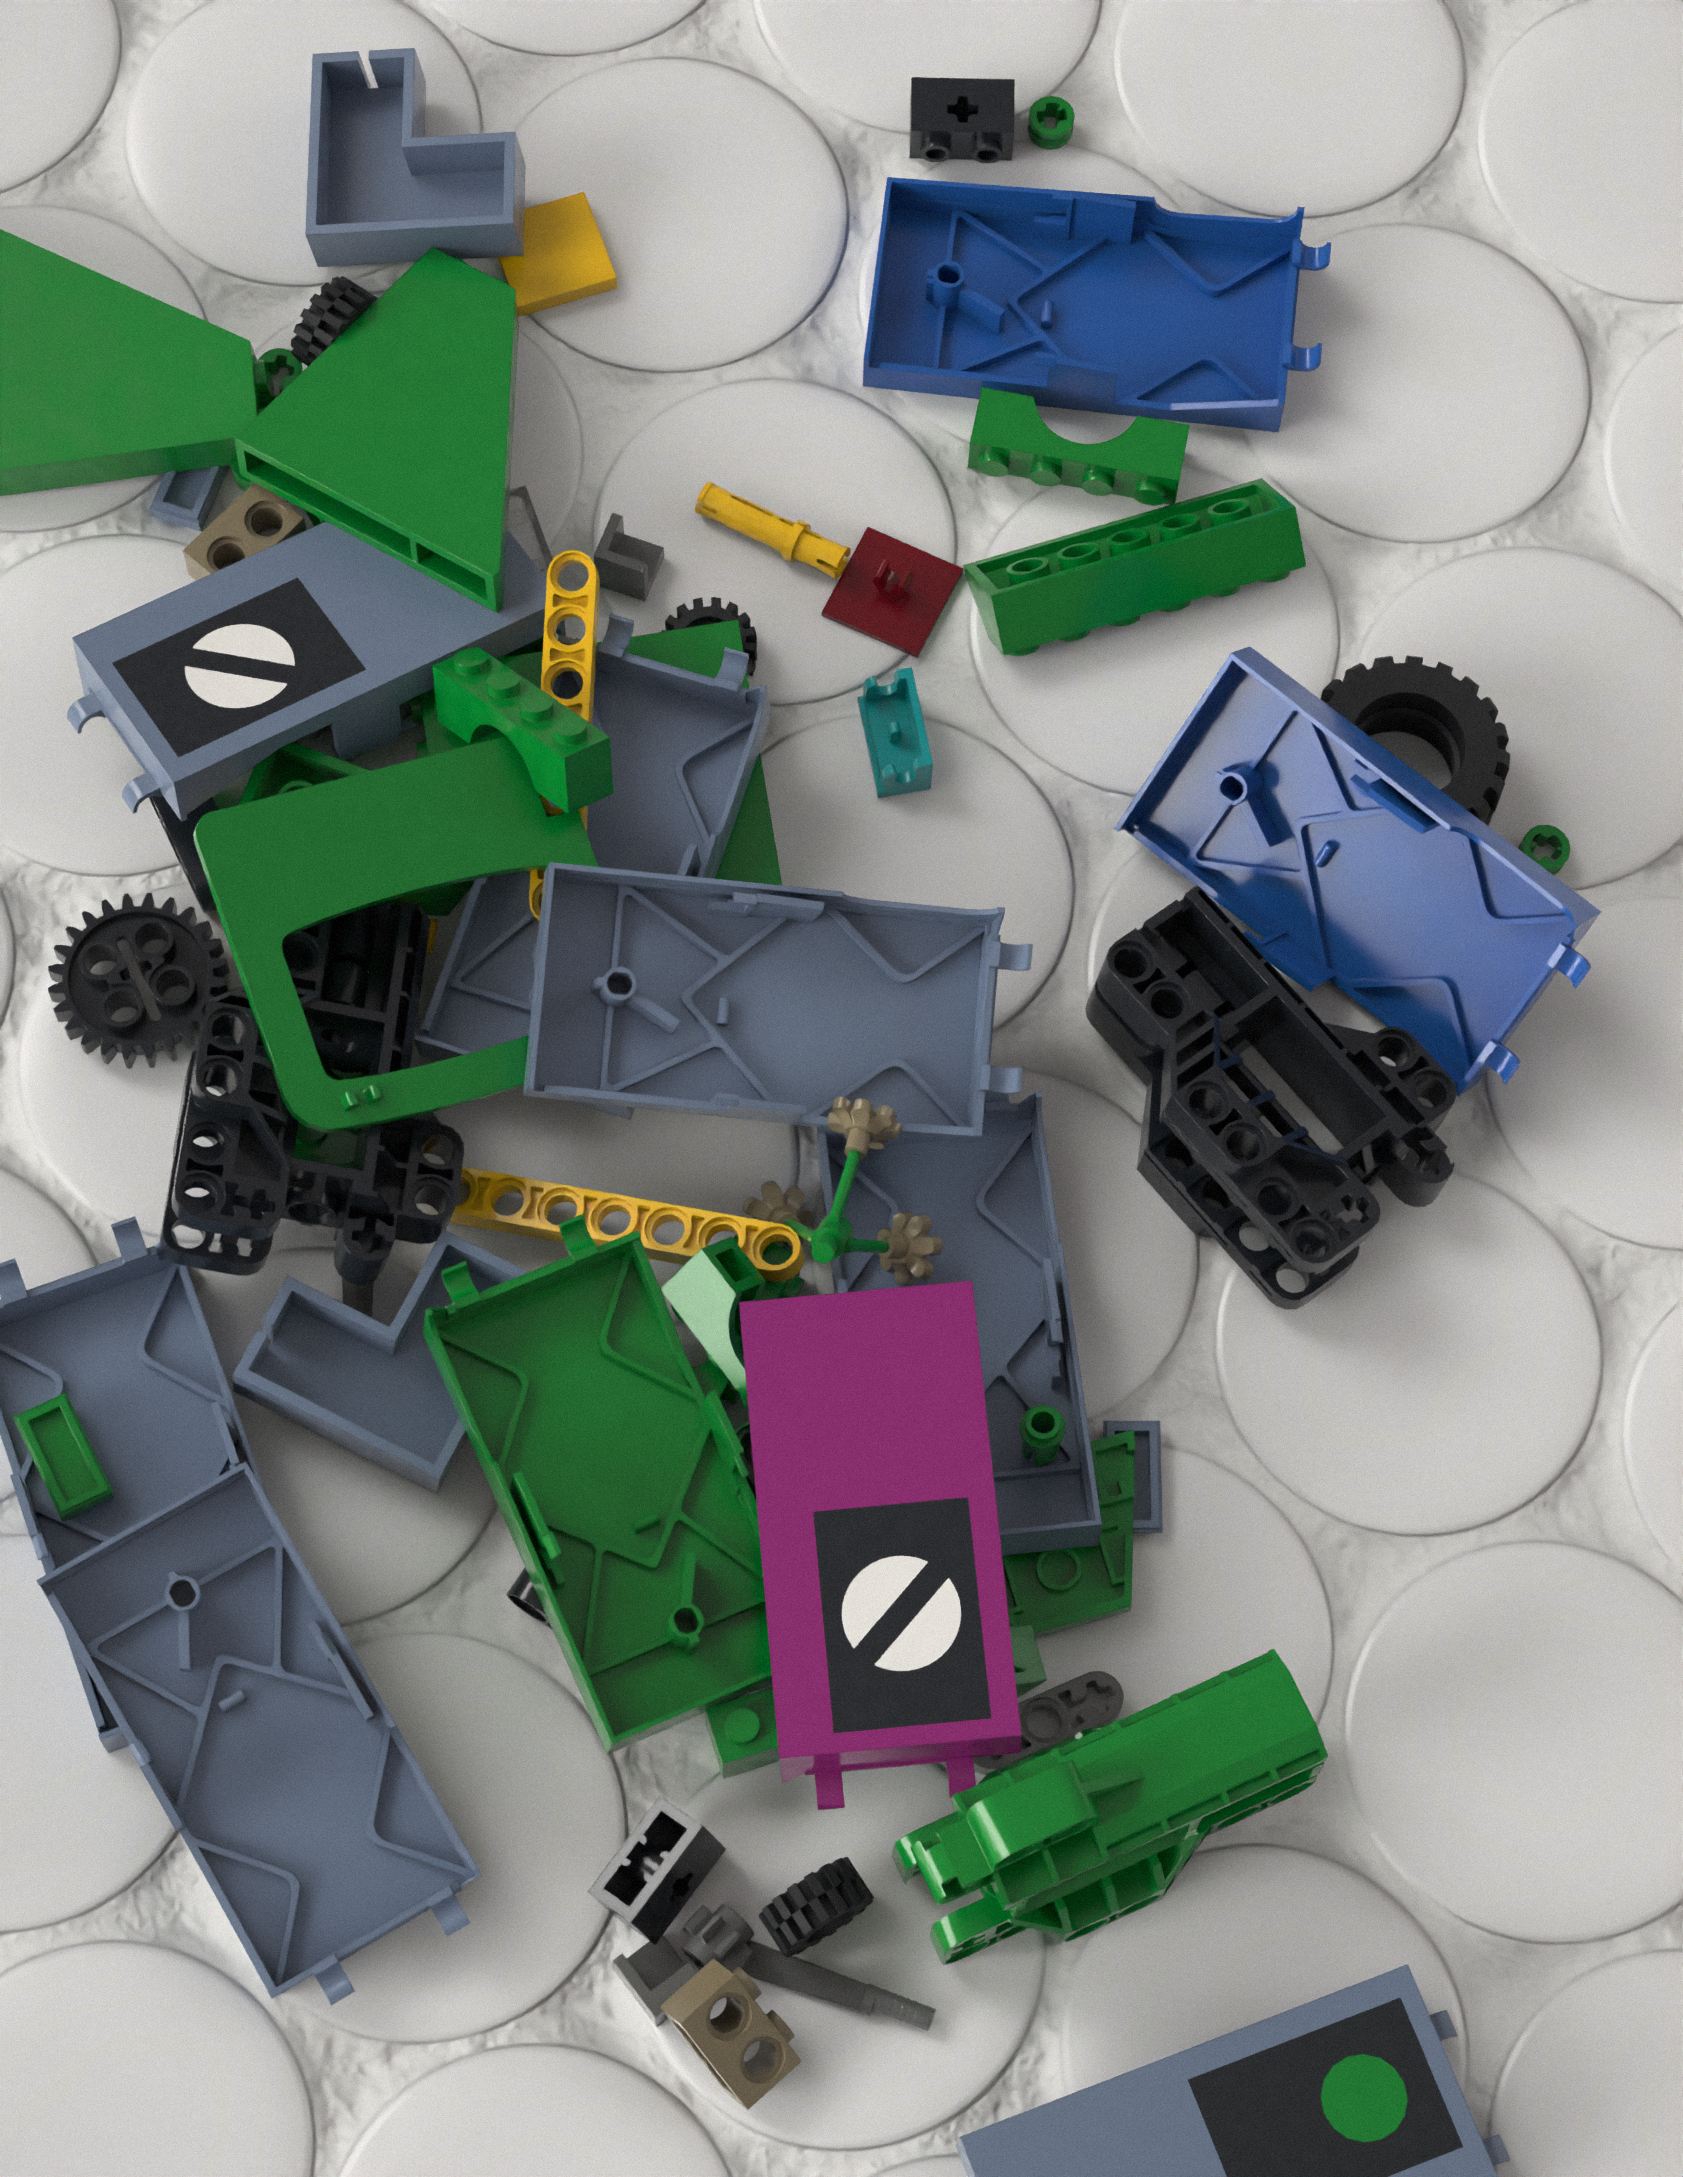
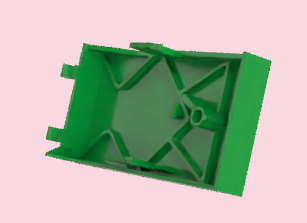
(612, 1481)

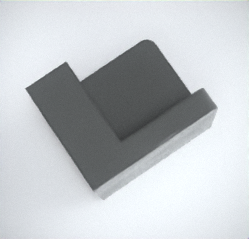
(626, 562)
(653, 1976)

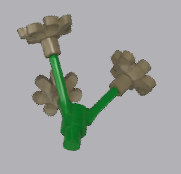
(901, 1248)

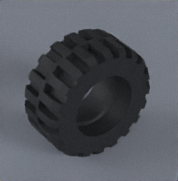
(1438, 710)

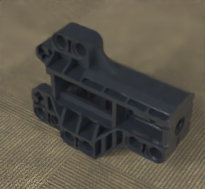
(360, 1021)
(1186, 1056)

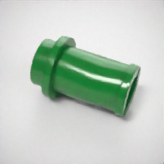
(1034, 1433)

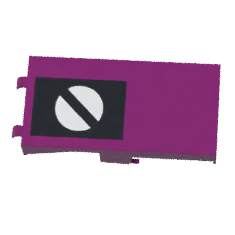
(879, 1534)

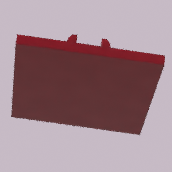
(892, 592)

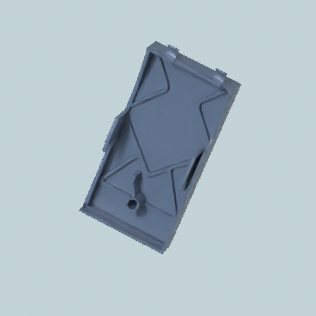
(678, 782)
(1001, 1233)
(143, 1385)

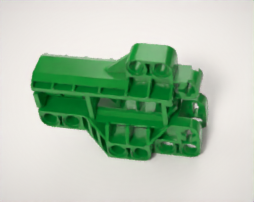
(1113, 1810)

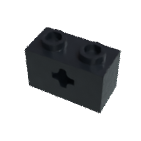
(961, 119)
(657, 1870)

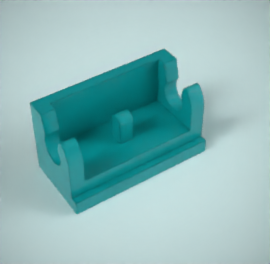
(896, 735)

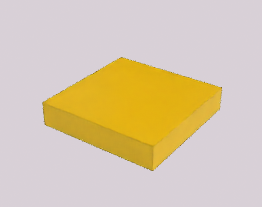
(561, 257)

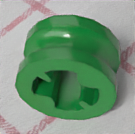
(1051, 107)
(1542, 836)

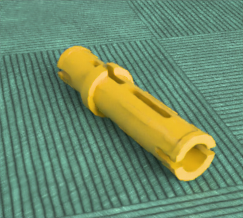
(781, 534)

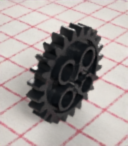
(92, 999)

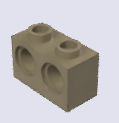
(236, 531)
(724, 2039)

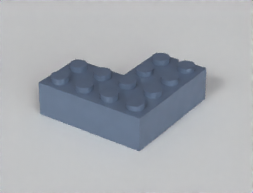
(388, 190)
(365, 1380)

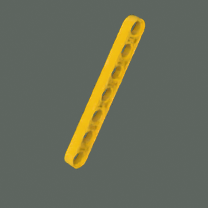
(562, 658)
(645, 1217)

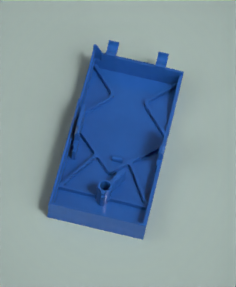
(1087, 302)
(1358, 869)

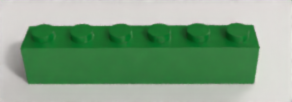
(1136, 567)

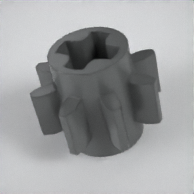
(717, 1937)

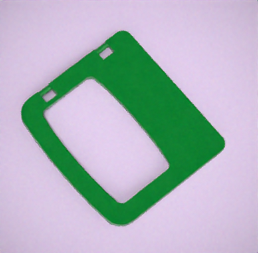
(357, 845)

